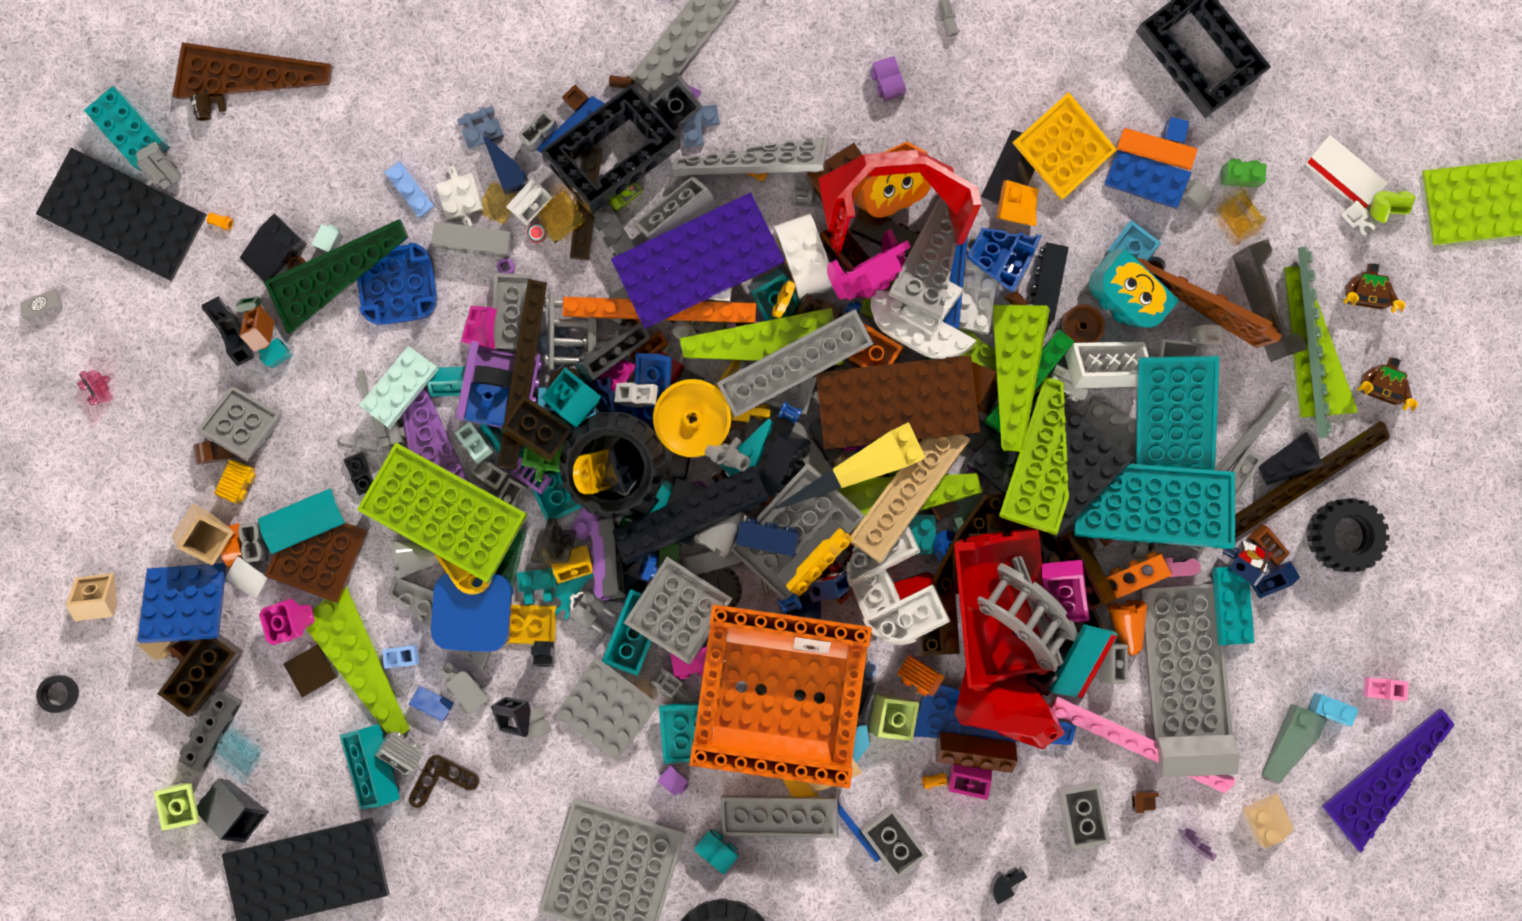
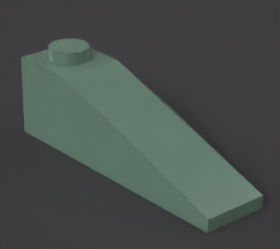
(1296, 736)

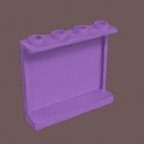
(492, 358)

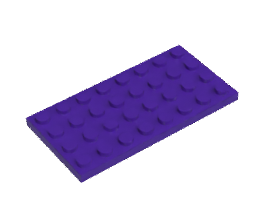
(697, 260)

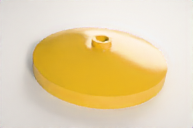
(688, 400)

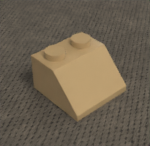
(92, 597)
(1268, 820)

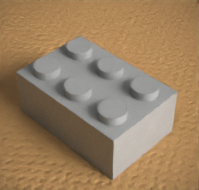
(1083, 815)
(894, 842)

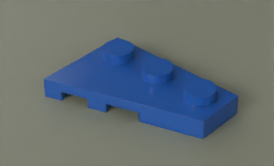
(648, 567)

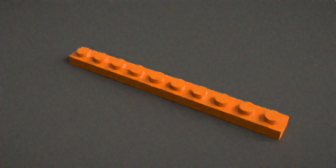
(623, 309)

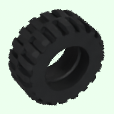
(1373, 535)

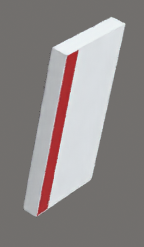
(1345, 172)

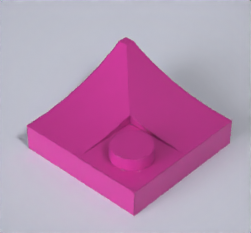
(480, 326)

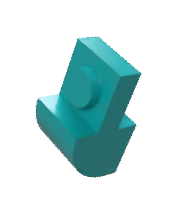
(661, 497)

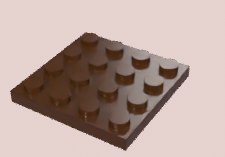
(320, 563)

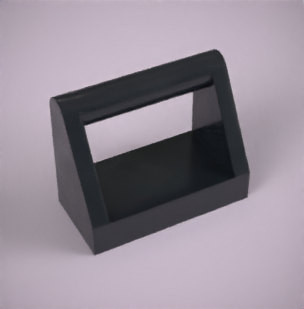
(513, 708)

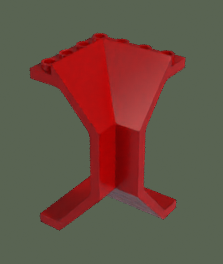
(845, 182)

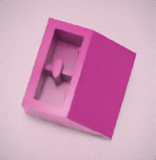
(969, 781)

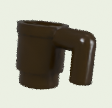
(202, 105)

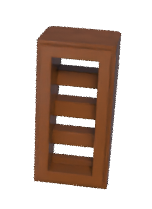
(1257, 539)

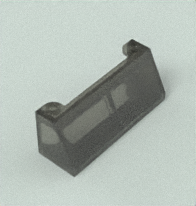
(1262, 300)

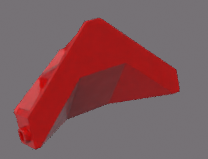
(1011, 709)

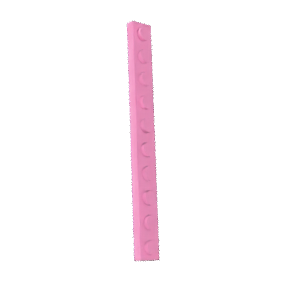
(1126, 738)

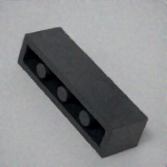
(1049, 277)

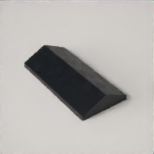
(1010, 167)

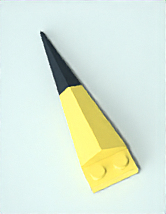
(889, 453)

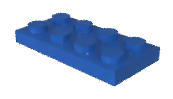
(1148, 179)

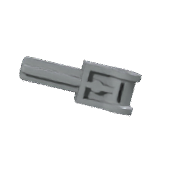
(672, 686)

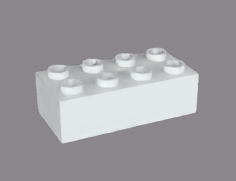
(1105, 364)

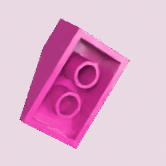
(1067, 585)

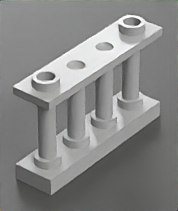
(586, 324)

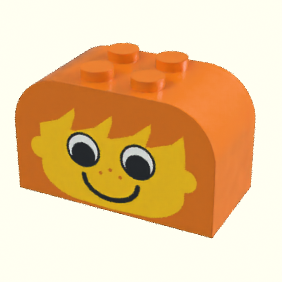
(890, 193)

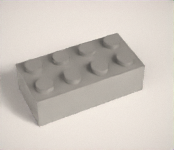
(678, 208)

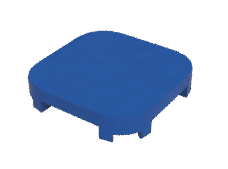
(399, 287)
(471, 621)

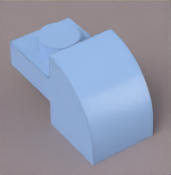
(401, 656)

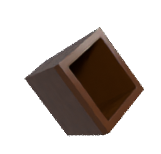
(985, 387)

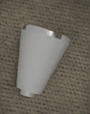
(721, 535)
(410, 557)

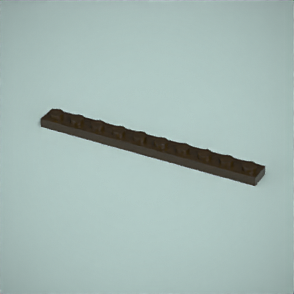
(523, 365)
(1306, 481)

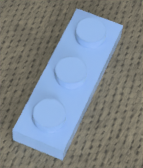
(409, 189)

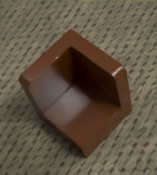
(1144, 800)

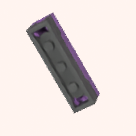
(607, 561)

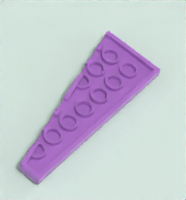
(428, 436)

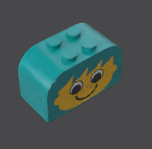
(1130, 291)

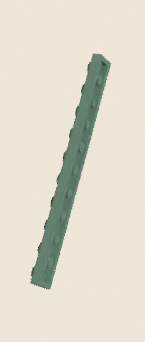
(1313, 335)

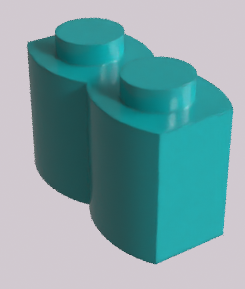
(717, 851)

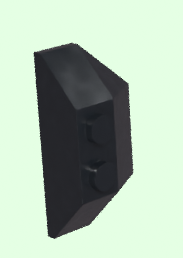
(623, 465)

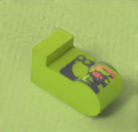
(626, 197)

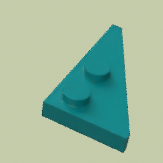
(752, 446)

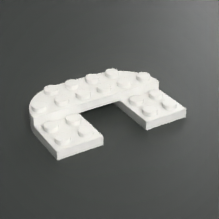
(892, 618)

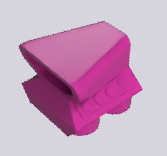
(285, 621)

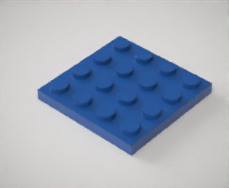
(182, 603)

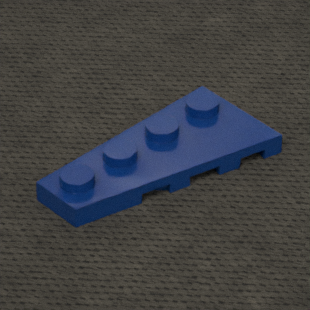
(585, 110)

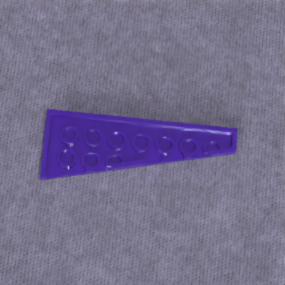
(1372, 794)

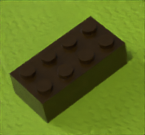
(199, 674)

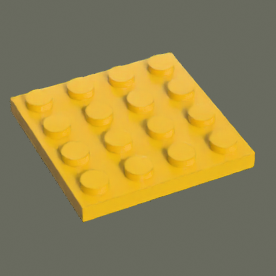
(1064, 146)

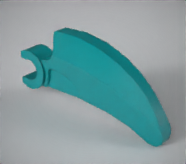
(566, 589)

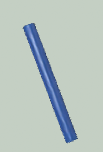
(857, 832)

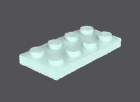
(399, 387)

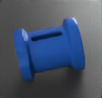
(789, 412)
(796, 604)

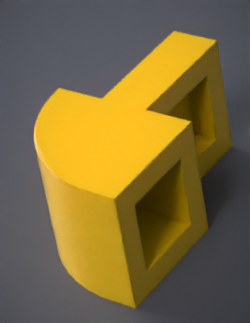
(758, 411)

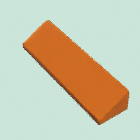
(1157, 149)

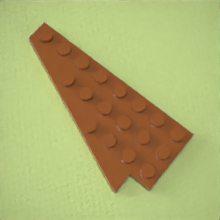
(1230, 316)

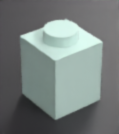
(327, 238)

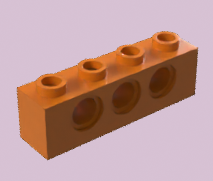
(1160, 571)

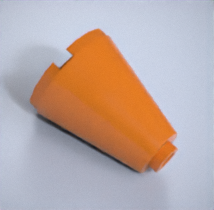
(1129, 623)

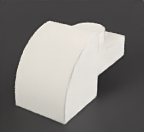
(635, 395)

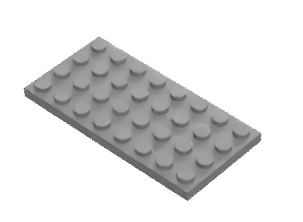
(1185, 663)

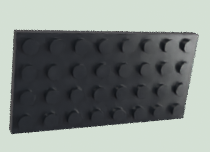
(121, 214)
(306, 873)

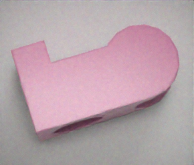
(1185, 568)

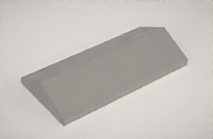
(1198, 756)

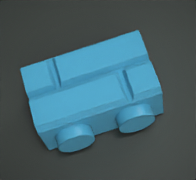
(1333, 709)

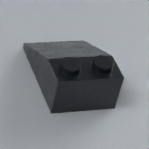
(272, 248)

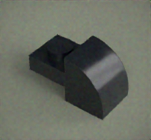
(543, 653)
(1002, 885)

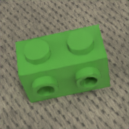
(1243, 173)

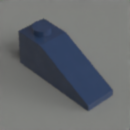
(507, 169)

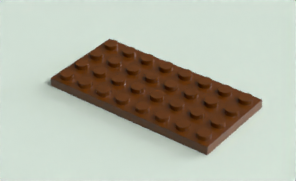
(873, 400)

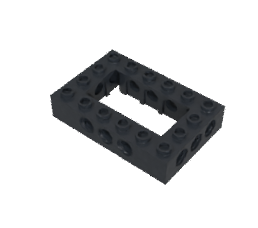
(1227, 36)
(626, 105)

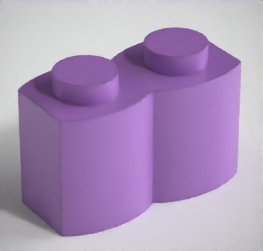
(888, 79)

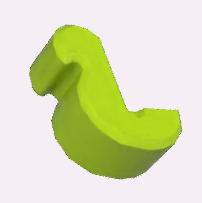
(1391, 203)

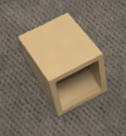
(201, 534)

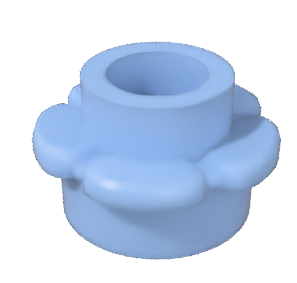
(869, 671)

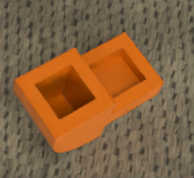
(233, 547)

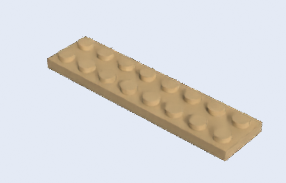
(906, 496)

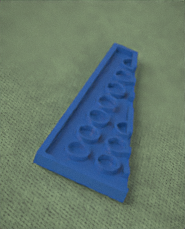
(938, 715)

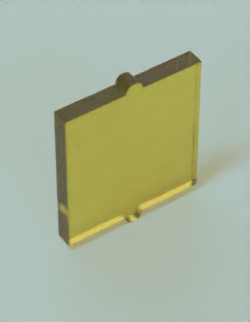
(495, 203)

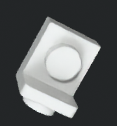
(1207, 335)

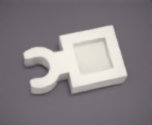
(1357, 215)

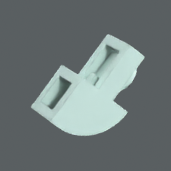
(474, 442)

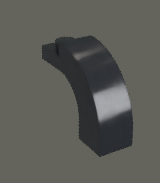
(229, 328)

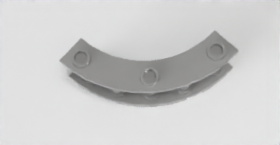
(1045, 602)

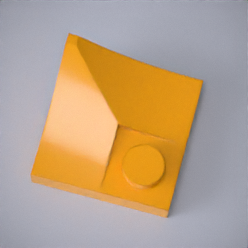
(1017, 203)

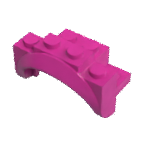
(873, 273)

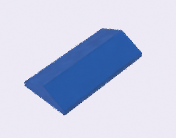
(655, 370)

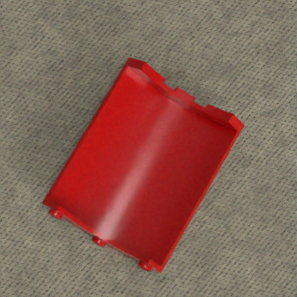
(989, 644)

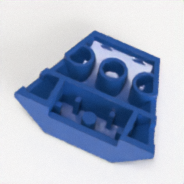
(1004, 255)

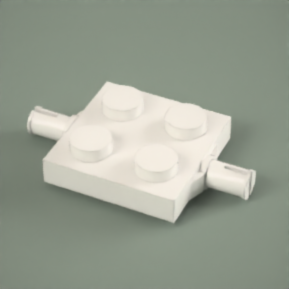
(460, 196)

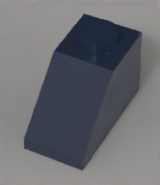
(1276, 579)

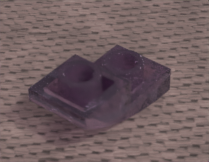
(1193, 841)

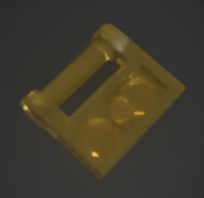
(1236, 218)

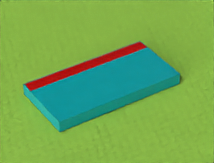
(1083, 661)

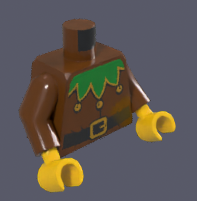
(1372, 291)
(1388, 384)

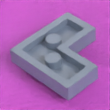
(692, 127)

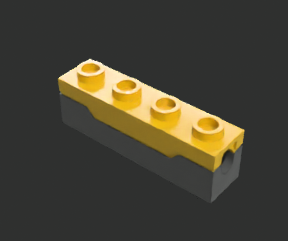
(815, 557)

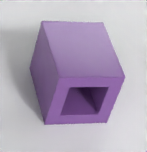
(673, 780)

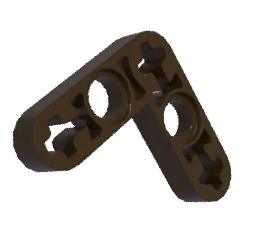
(441, 772)

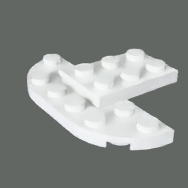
(918, 329)

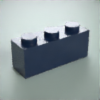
(768, 537)

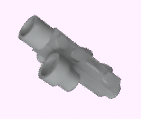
(728, 455)

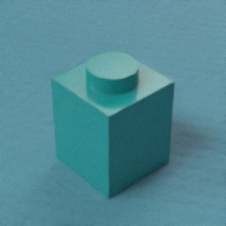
(275, 353)

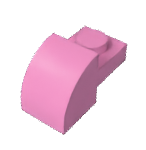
(1385, 688)

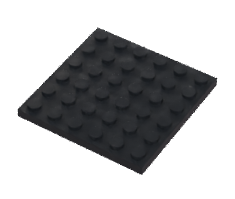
(1091, 463)

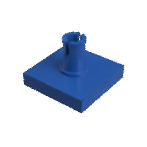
(487, 404)

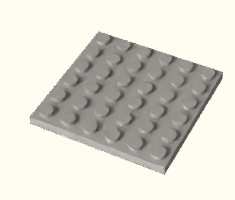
(610, 867)

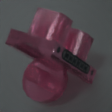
(96, 385)

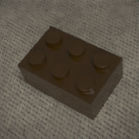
(536, 429)

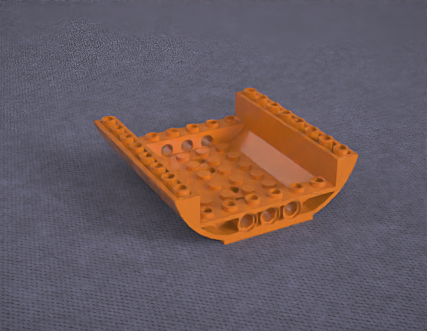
(774, 730)

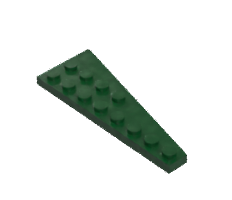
(314, 284)

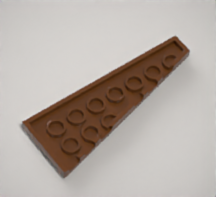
(230, 71)

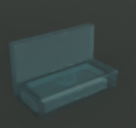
(238, 750)

